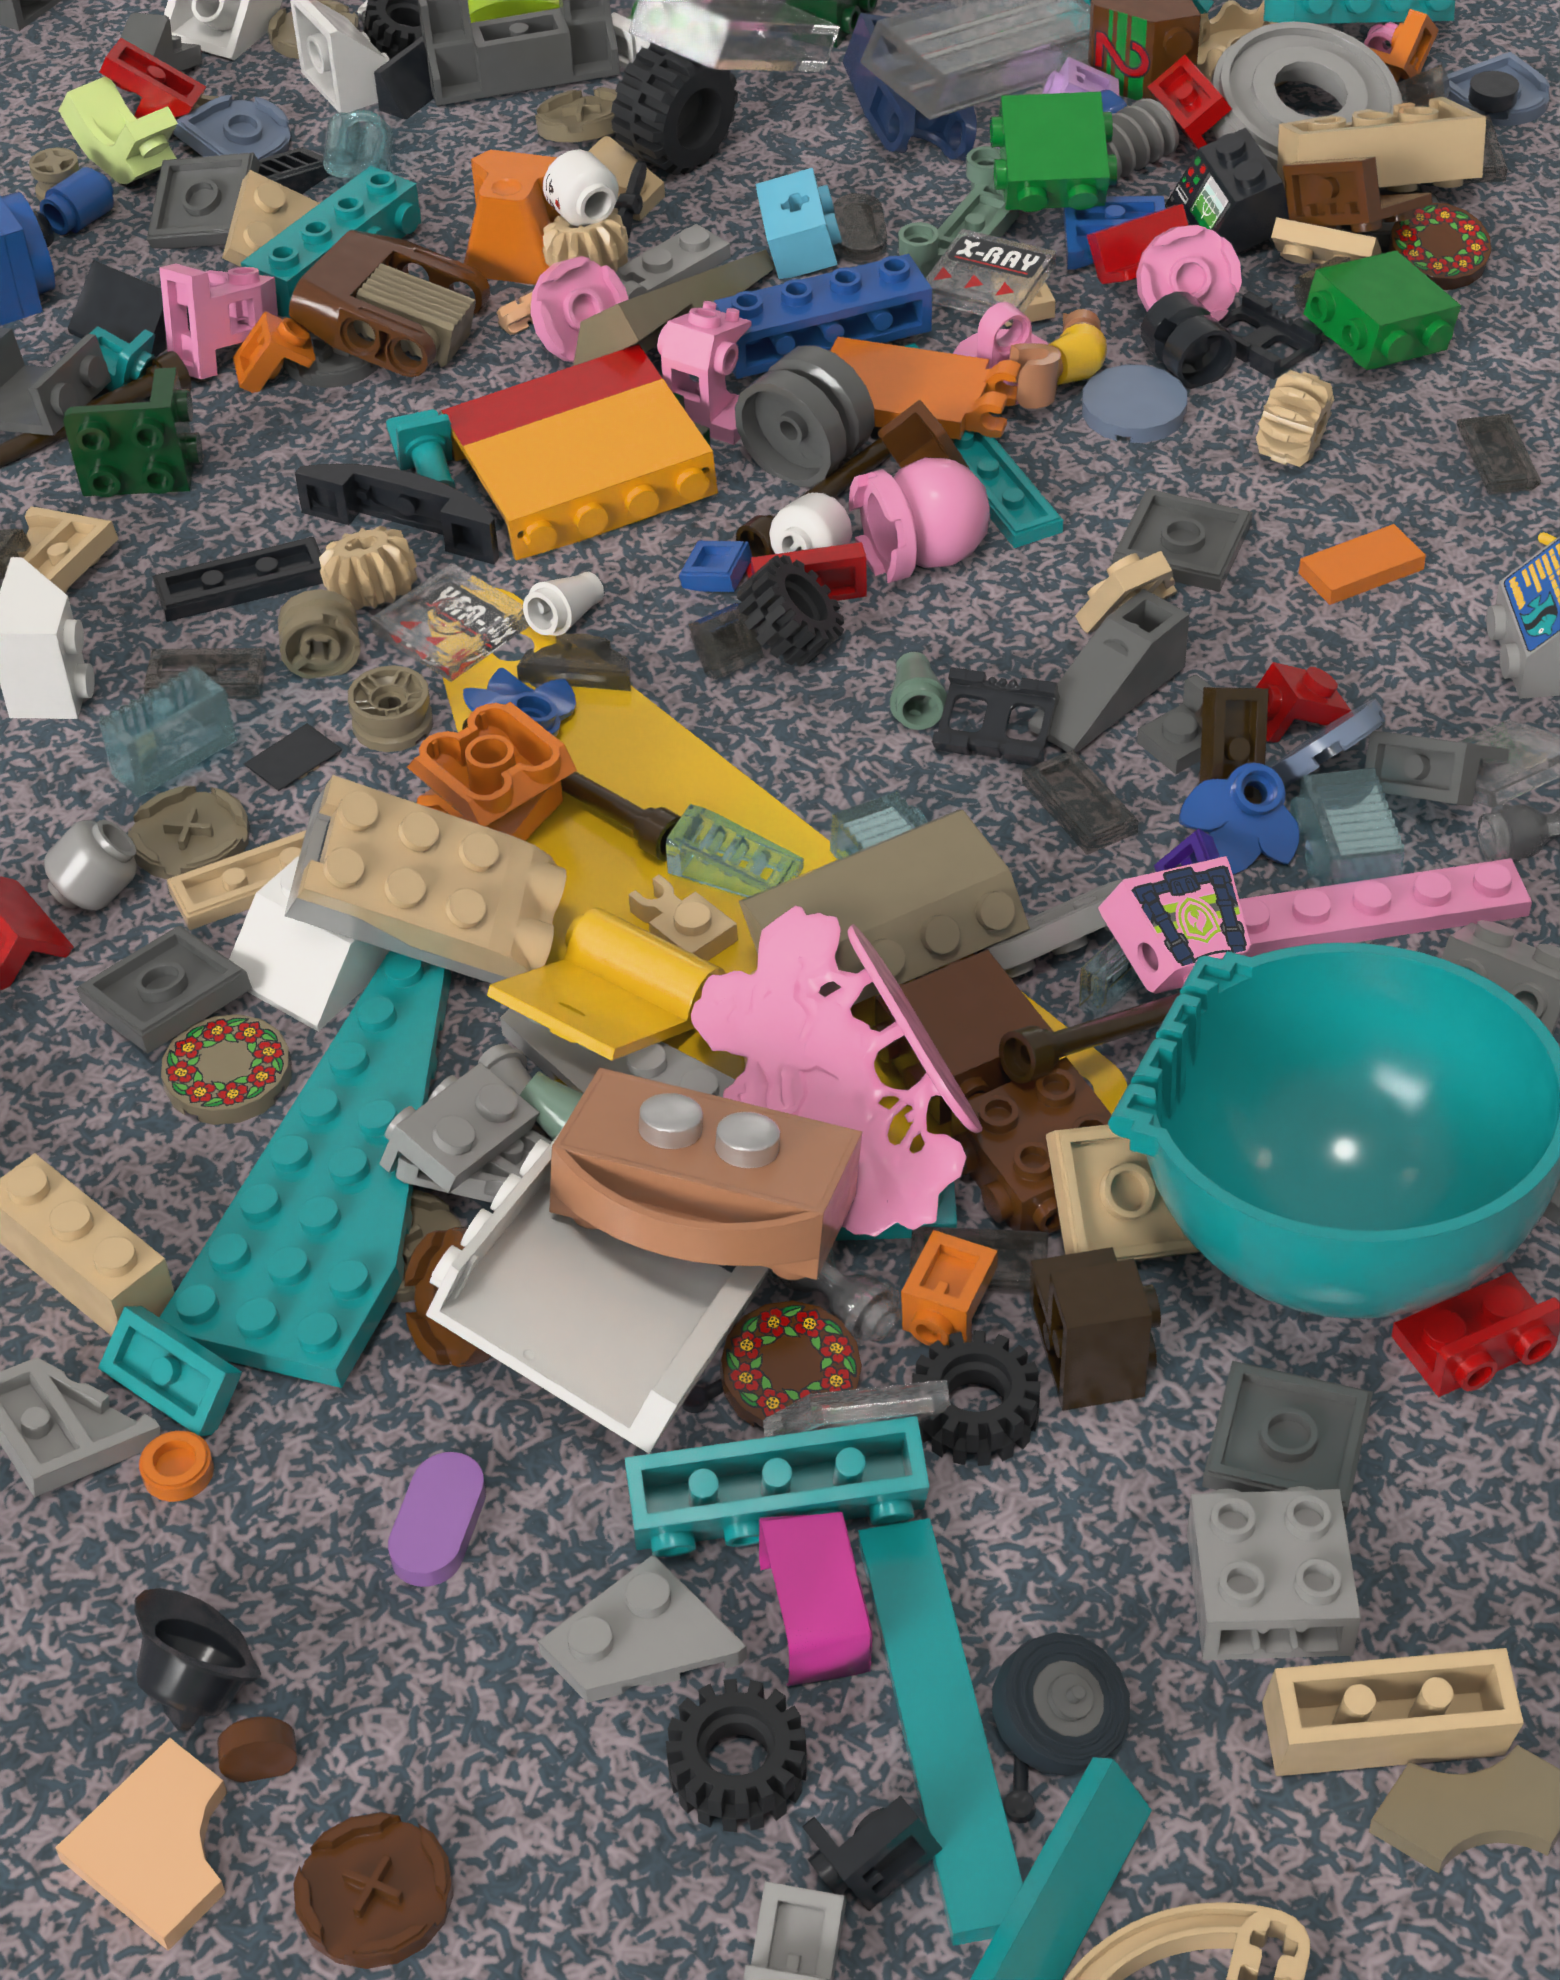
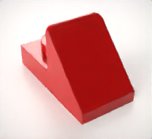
(151, 79)

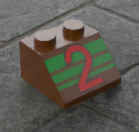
(1141, 40)

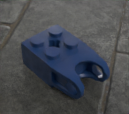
(896, 118)

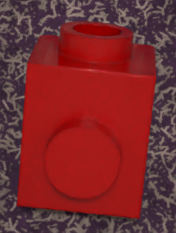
(1299, 695)

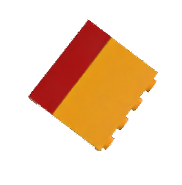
(583, 451)

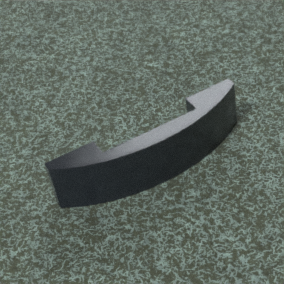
(399, 496)

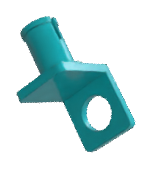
(423, 443)

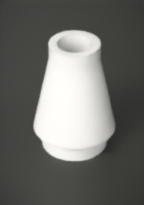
(559, 603)

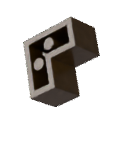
(1094, 1326)

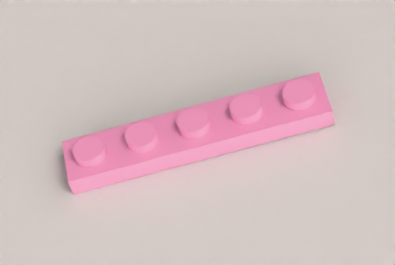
(1386, 906)

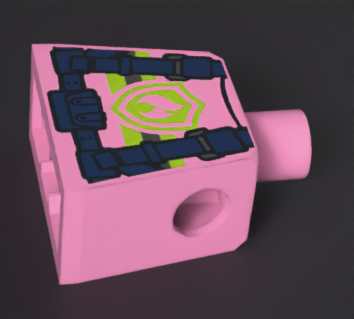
(1176, 918)

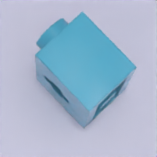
(799, 223)

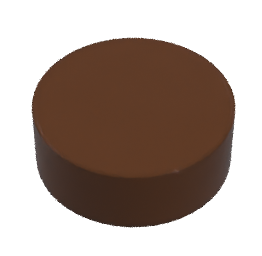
(256, 1749)

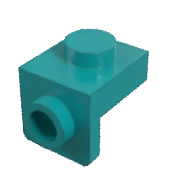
(125, 360)

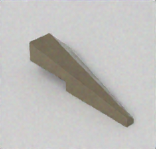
(644, 316)

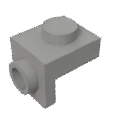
(796, 1934)

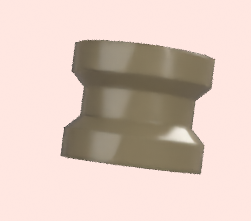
(51, 168)

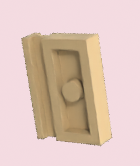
(1318, 244)

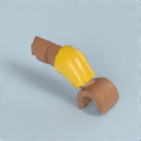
(1066, 360)

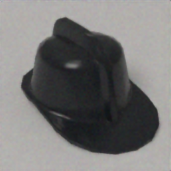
(189, 1656)

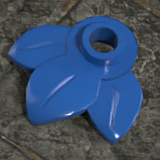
(545, 704)
(1238, 826)

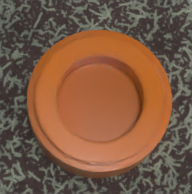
(176, 1466)

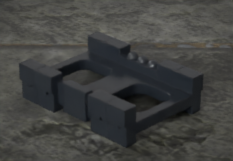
(1271, 330)
(1000, 700)

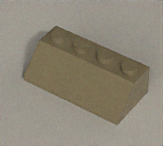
(913, 897)

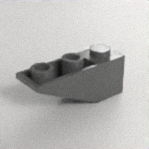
(1117, 669)

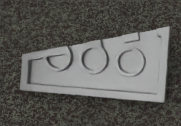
(578, 1064)

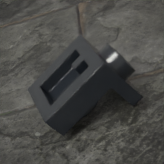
(878, 1857)

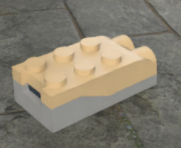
(425, 884)

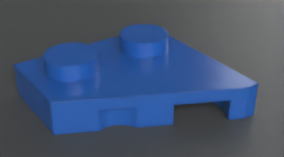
(1083, 222)

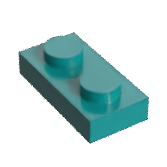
(170, 1370)

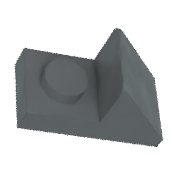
(154, 36)

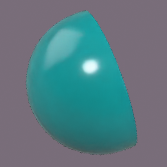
(1349, 1124)

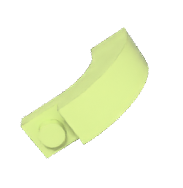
(113, 136)

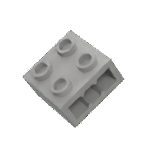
(1272, 1574)

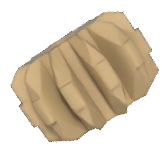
(601, 242)
(1294, 418)
(369, 566)

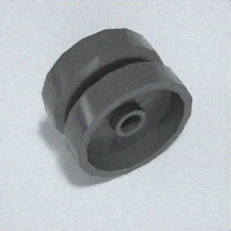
(805, 415)

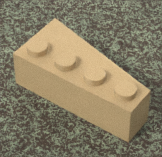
(1410, 146)

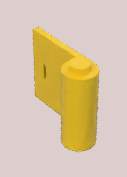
(612, 988)

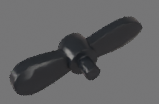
(631, 201)

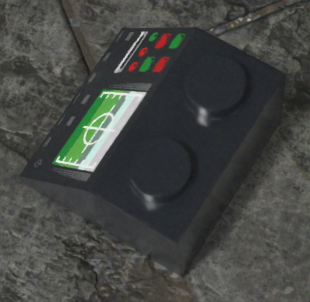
(1232, 191)

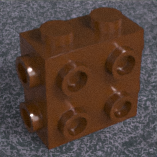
(965, 1015)
(1011, 1151)

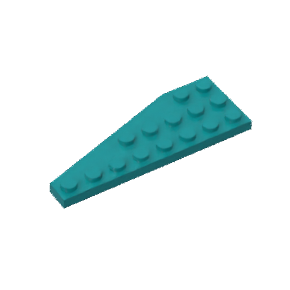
(319, 1224)

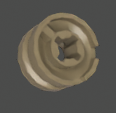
(318, 634)
(390, 708)

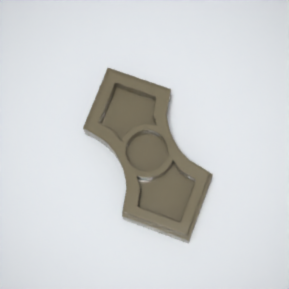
(1445, 1814)

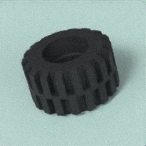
(673, 109)

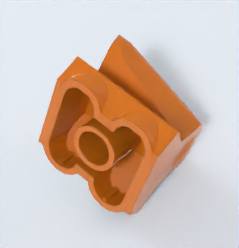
(509, 216)
(495, 771)

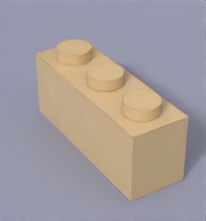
(79, 1245)
(1391, 1711)

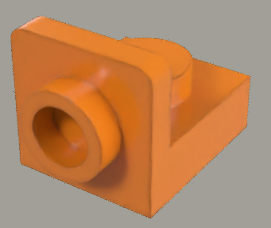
(1410, 45)
(265, 348)
(946, 1288)

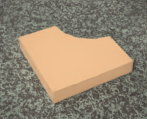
(149, 1844)

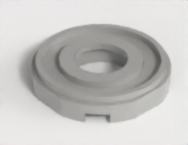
(1297, 53)

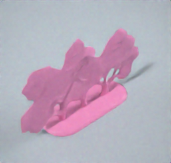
(819, 1062)

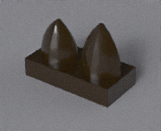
(1232, 732)

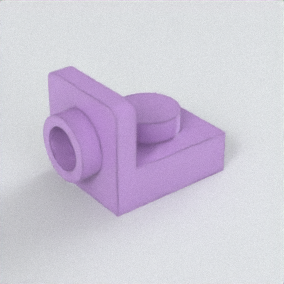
(1079, 78)

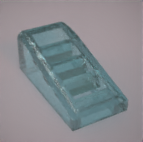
(703, 833)

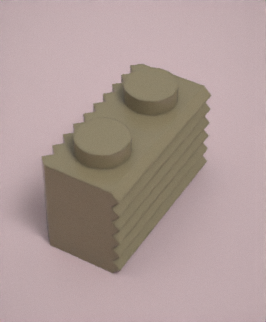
(440, 311)

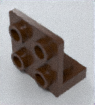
(1344, 194)

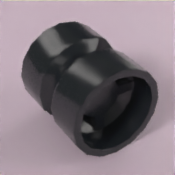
(1188, 339)

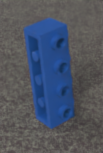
(860, 302)

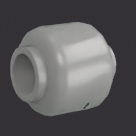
(90, 864)

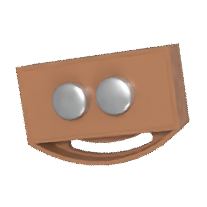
(704, 1175)

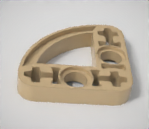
(1200, 1928)

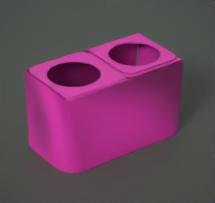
(817, 1595)

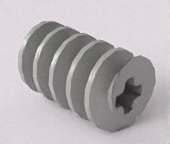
(1142, 135)

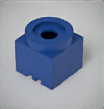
(24, 260)

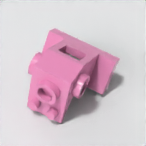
(220, 311)
(707, 348)

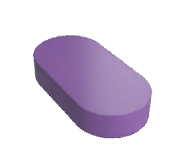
(437, 1519)

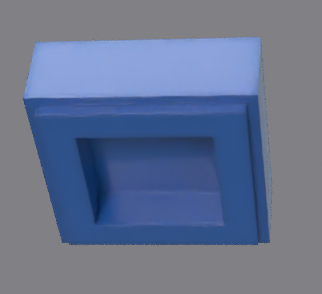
(716, 566)

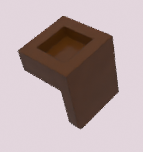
(917, 436)

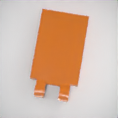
(952, 386)

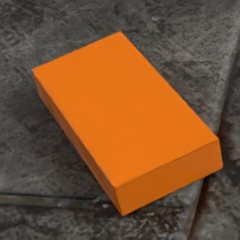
(1362, 564)

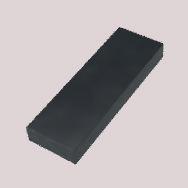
(239, 579)

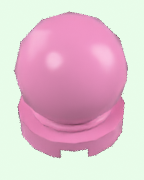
(922, 516)

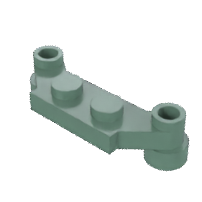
(979, 212)

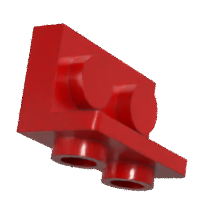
(1478, 1334)

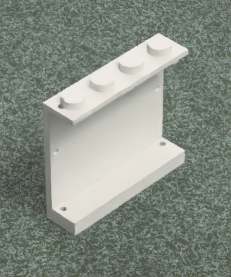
(584, 1311)

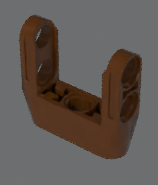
(328, 302)

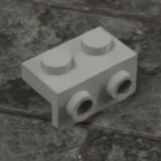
(1517, 967)
(459, 1127)

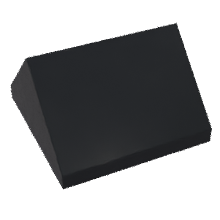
(120, 306)

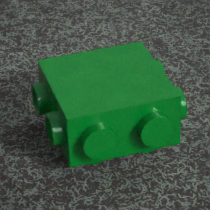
(1053, 151)
(1381, 310)

